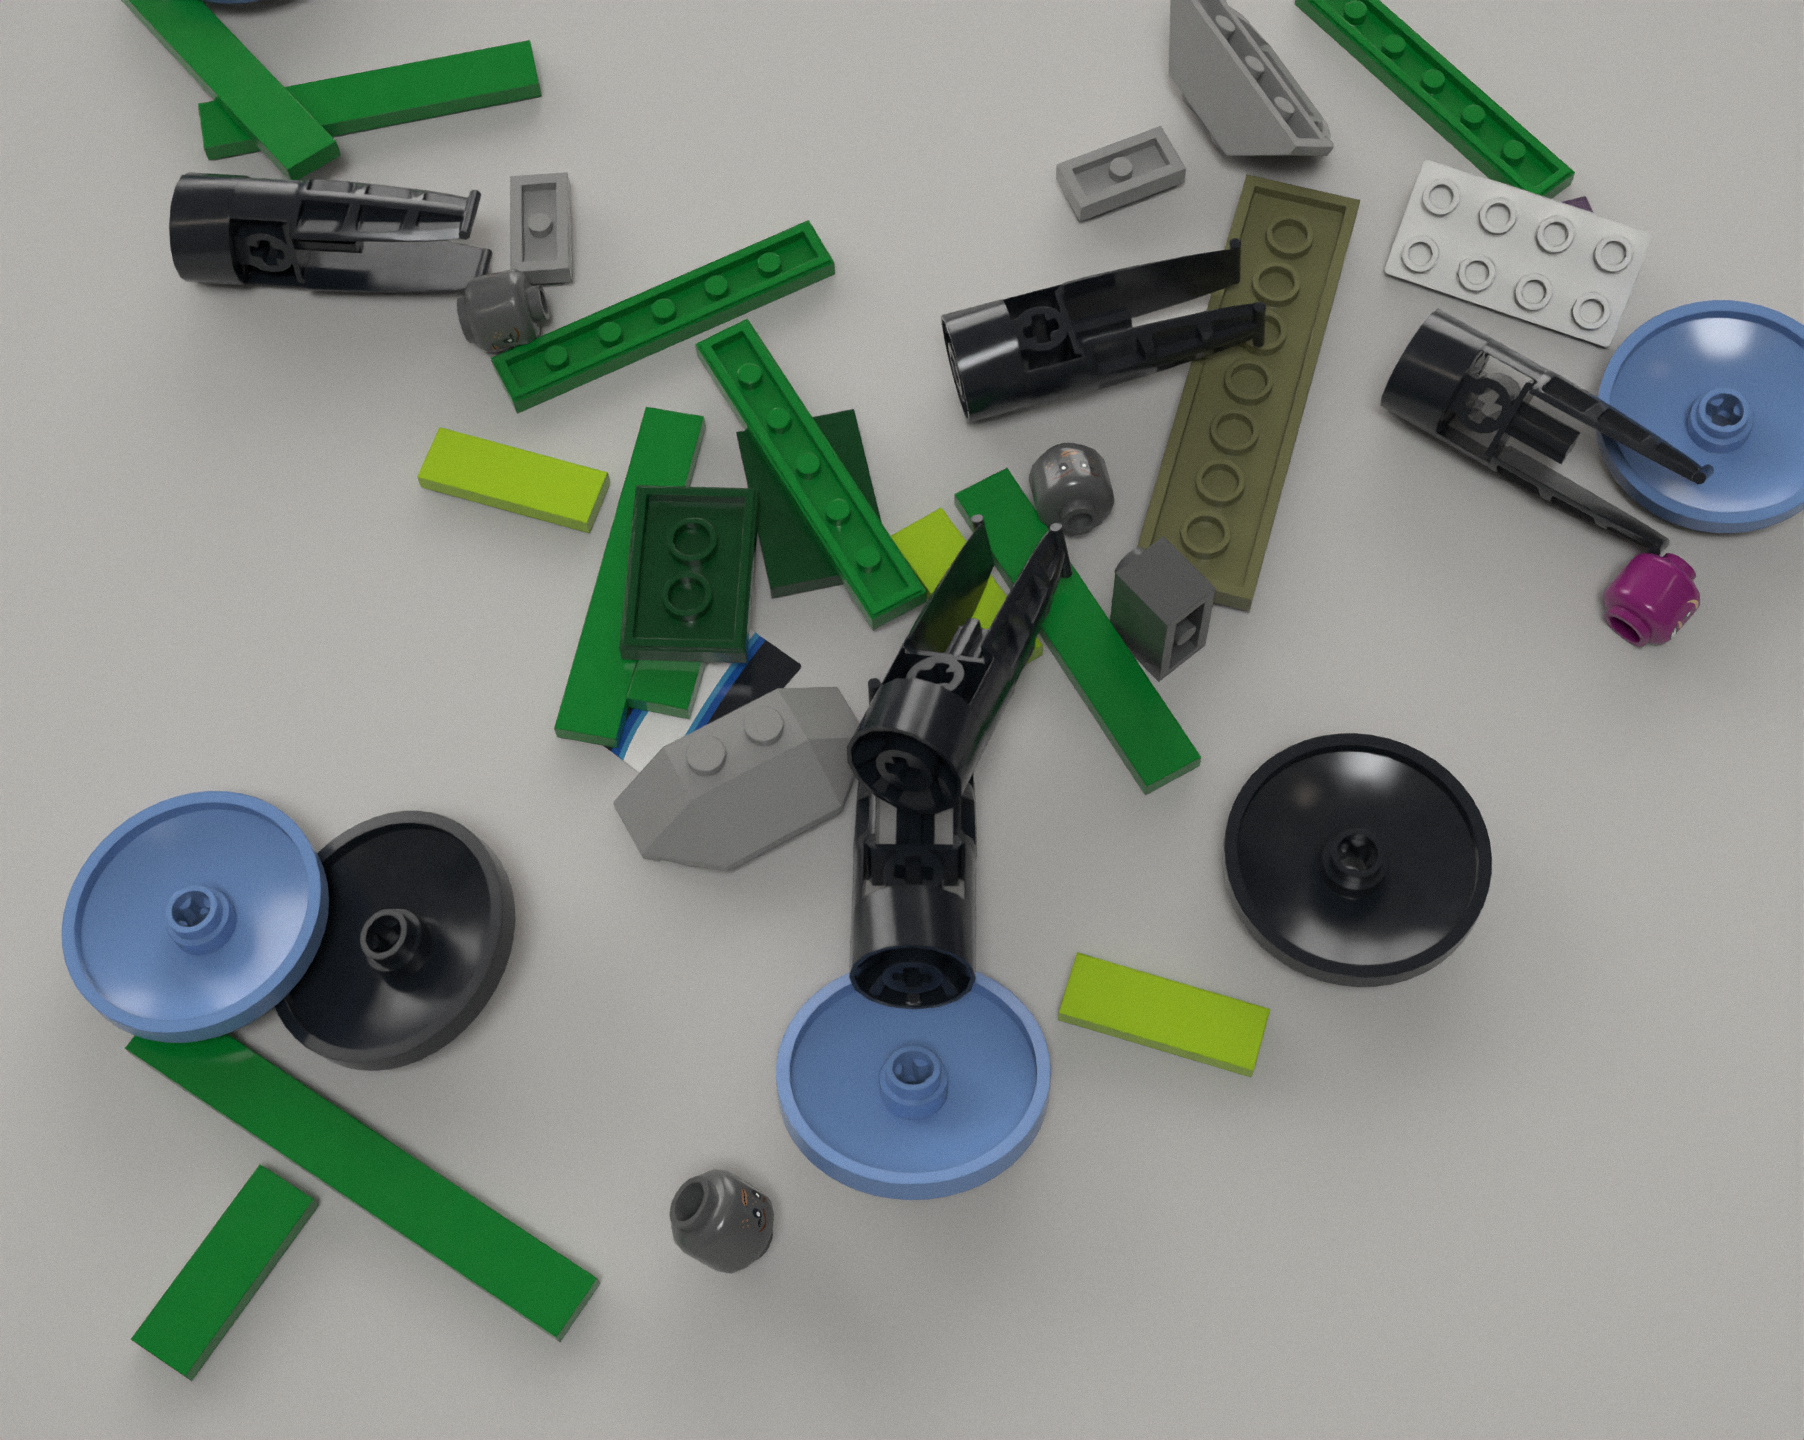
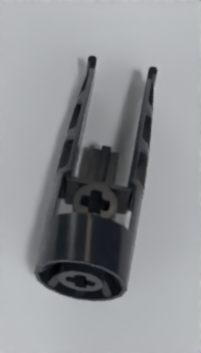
(322, 234)
(1083, 332)
(1445, 375)
(953, 678)
(913, 936)

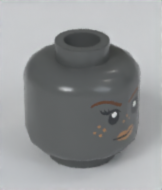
(502, 310)
(1071, 485)
(721, 1221)

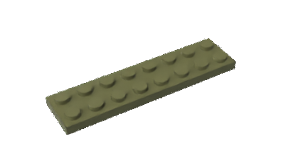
(1247, 401)

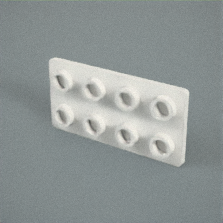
(1518, 252)

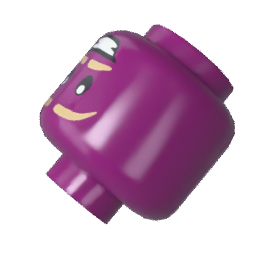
(1651, 599)

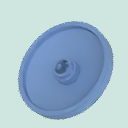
(1725, 393)
(195, 916)
(913, 1095)

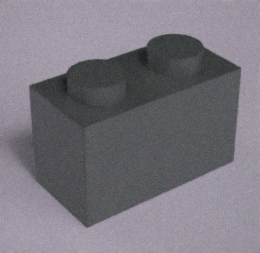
(1161, 607)

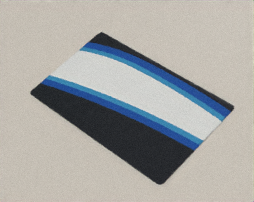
(721, 691)

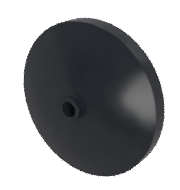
(1366, 808)
(407, 942)

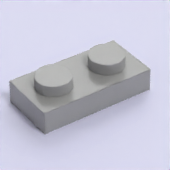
(1120, 173)
(541, 227)

